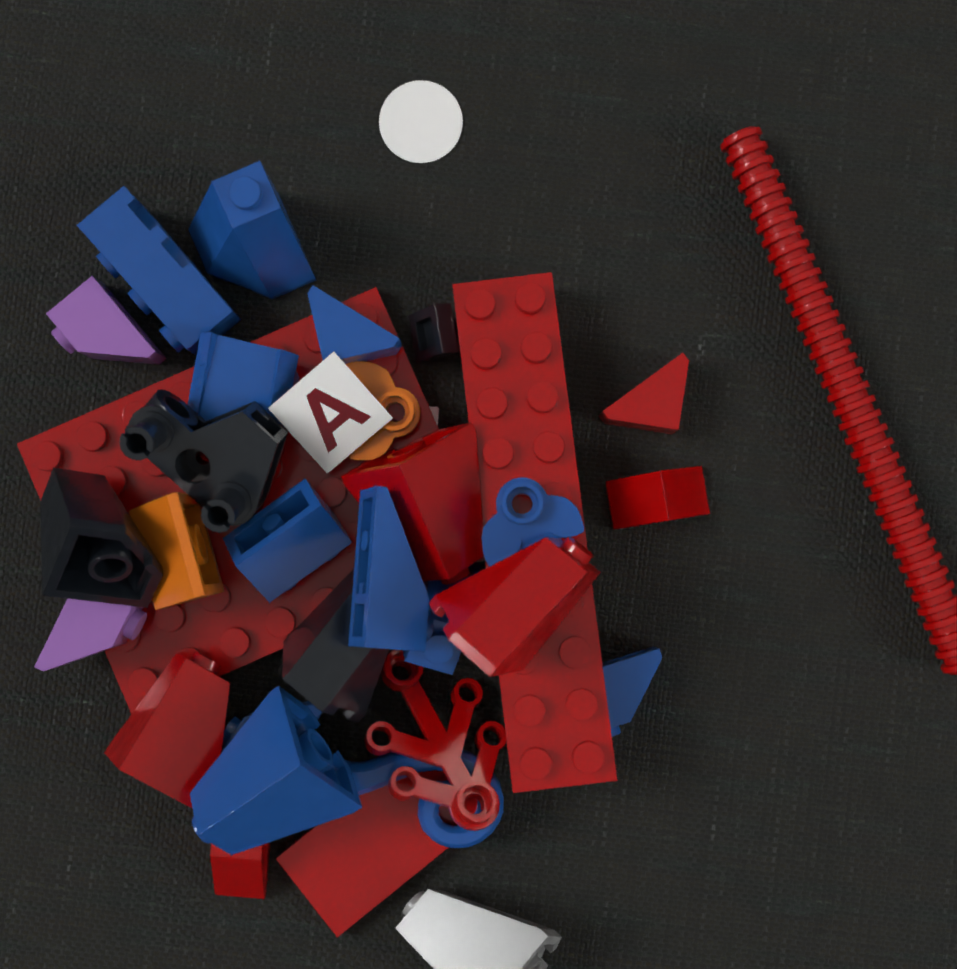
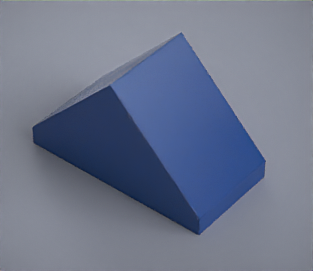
(347, 331)

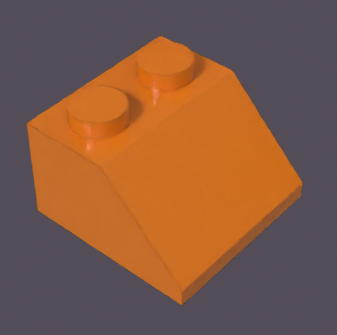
(181, 546)

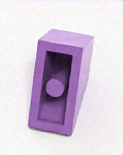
(100, 327)
(88, 629)

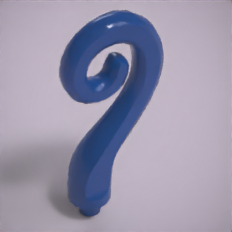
(375, 773)

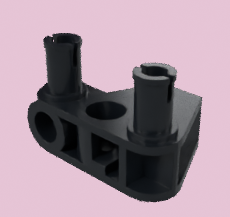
(240, 449)

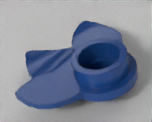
(511, 532)

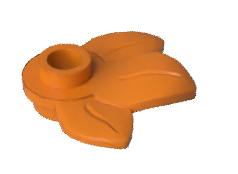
(382, 387)

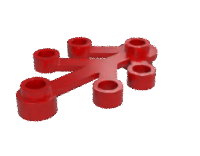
(441, 748)

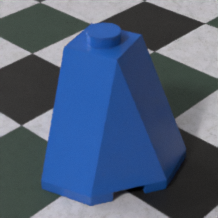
(249, 236)
(272, 780)

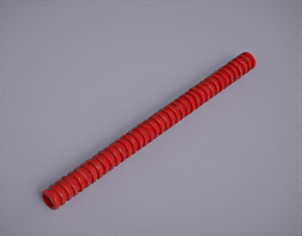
(846, 389)

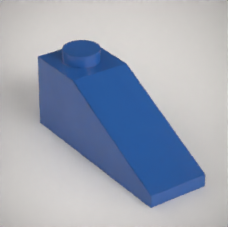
(387, 590)

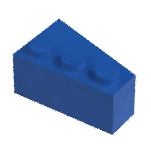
(157, 271)

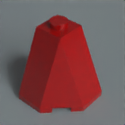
(435, 499)
(516, 604)
(175, 728)

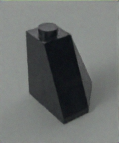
(93, 544)
(322, 663)

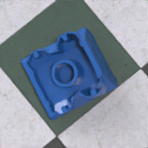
(237, 373)

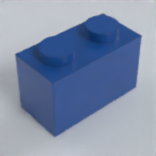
(286, 541)

